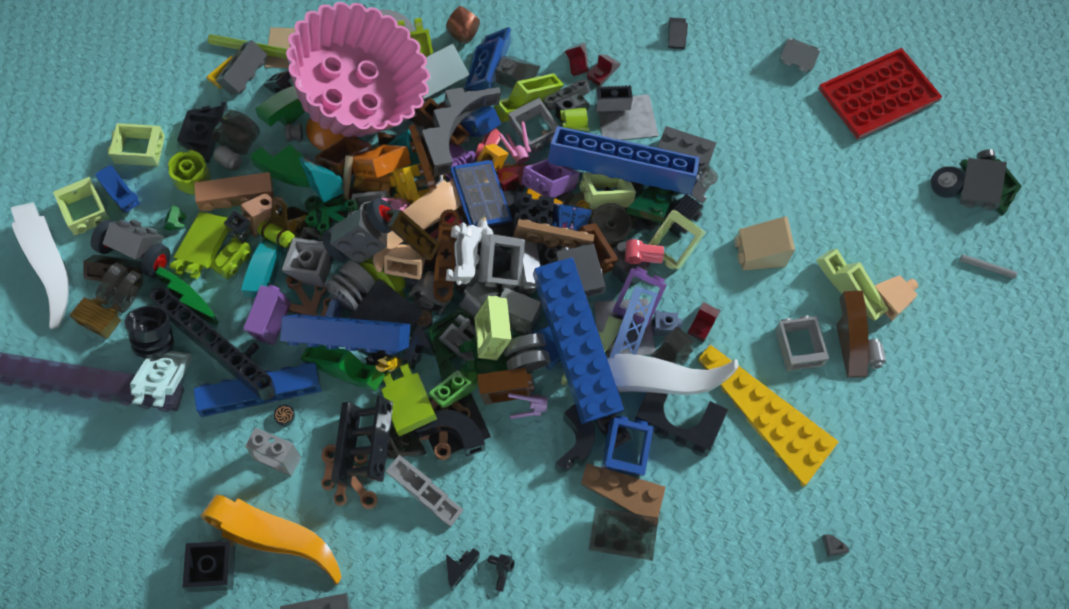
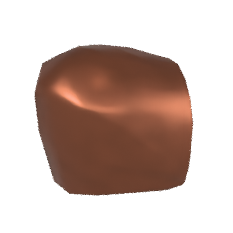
(462, 25)

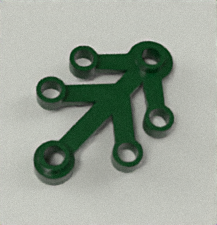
(315, 204)

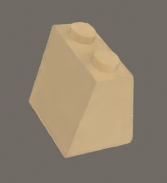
(765, 245)

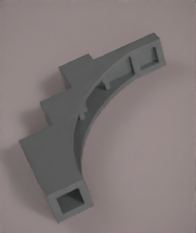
(445, 120)

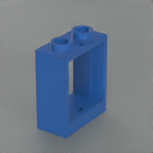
(620, 466)

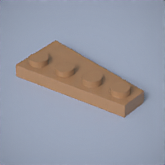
(551, 235)
(625, 491)

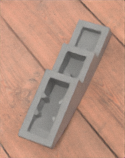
(424, 490)

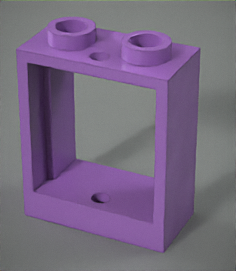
(535, 178)
(640, 273)
(266, 314)

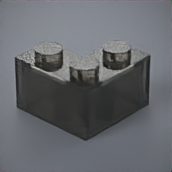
(675, 347)

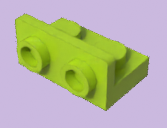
(231, 258)

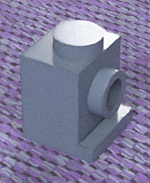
(660, 324)

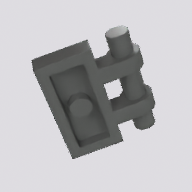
(454, 337)

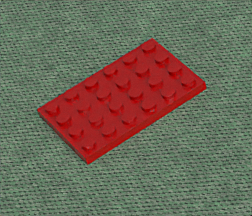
(879, 93)

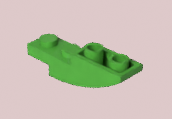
(454, 388)

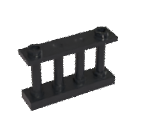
(347, 440)

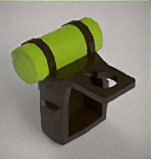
(283, 224)

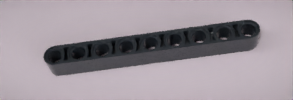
(214, 344)

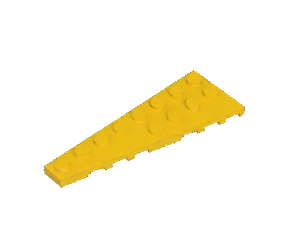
(789, 432)

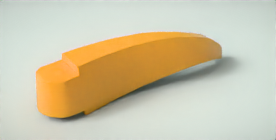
(268, 533)

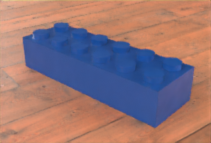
(345, 332)

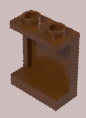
(605, 253)

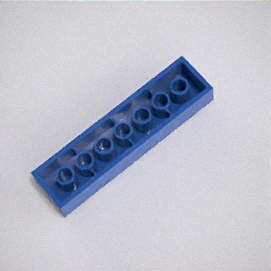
(623, 160)
(577, 341)

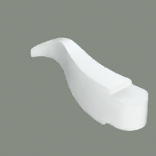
(44, 258)
(655, 375)

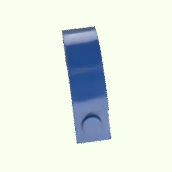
(117, 189)

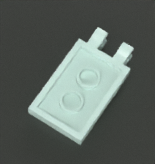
(444, 69)
(159, 377)

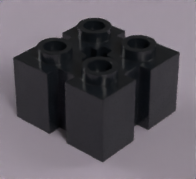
(531, 209)

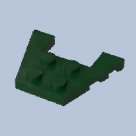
(441, 351)

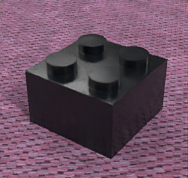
(209, 566)

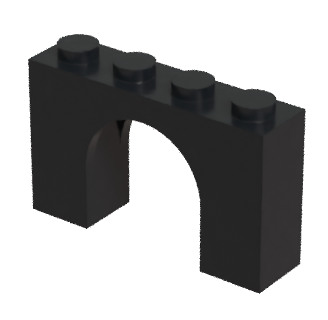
(698, 438)

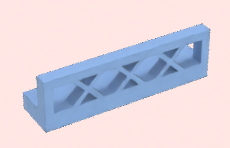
(624, 329)

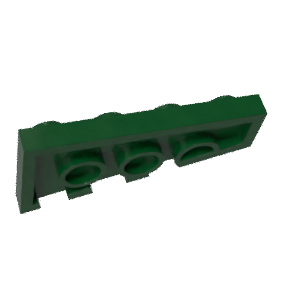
(651, 204)

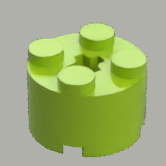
(575, 119)
(187, 169)

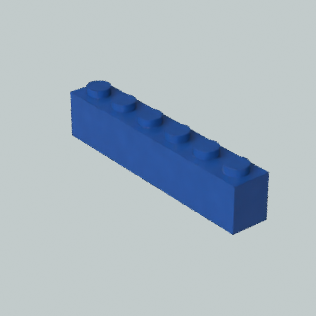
(234, 395)

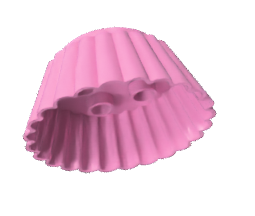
(356, 69)

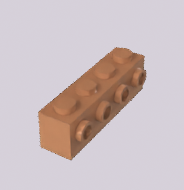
(232, 191)

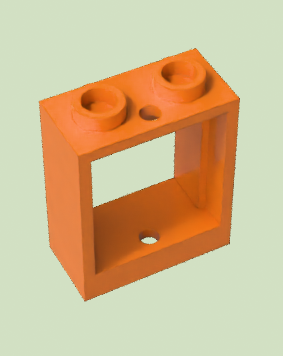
(380, 161)

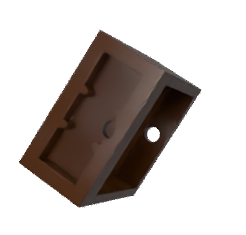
(337, 152)
(497, 385)

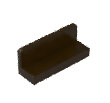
(412, 234)
(97, 265)

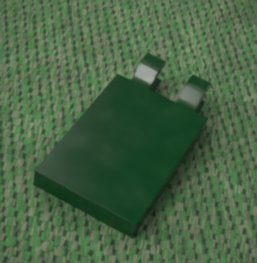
(480, 365)

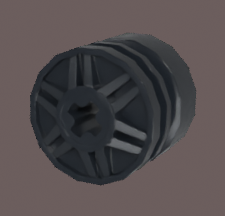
(149, 331)

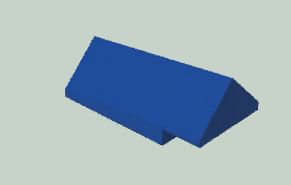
(486, 60)

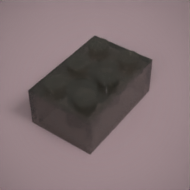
(623, 533)

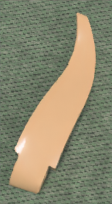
(425, 213)

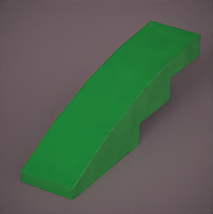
(186, 295)

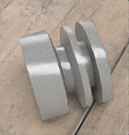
(351, 286)

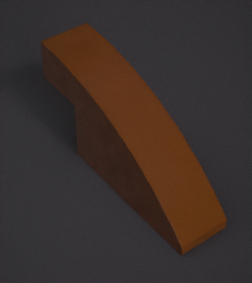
(424, 117)
(853, 333)

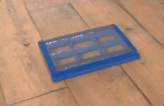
(480, 193)

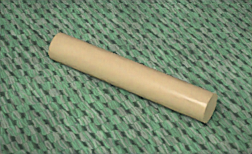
(347, 176)

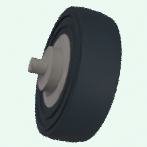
(947, 181)

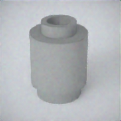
(227, 158)
(876, 354)

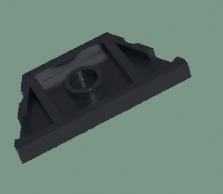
(198, 127)

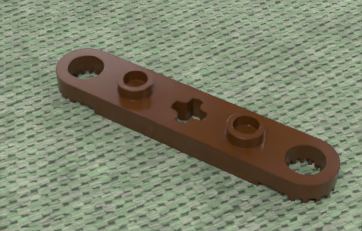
(424, 167)
(446, 243)

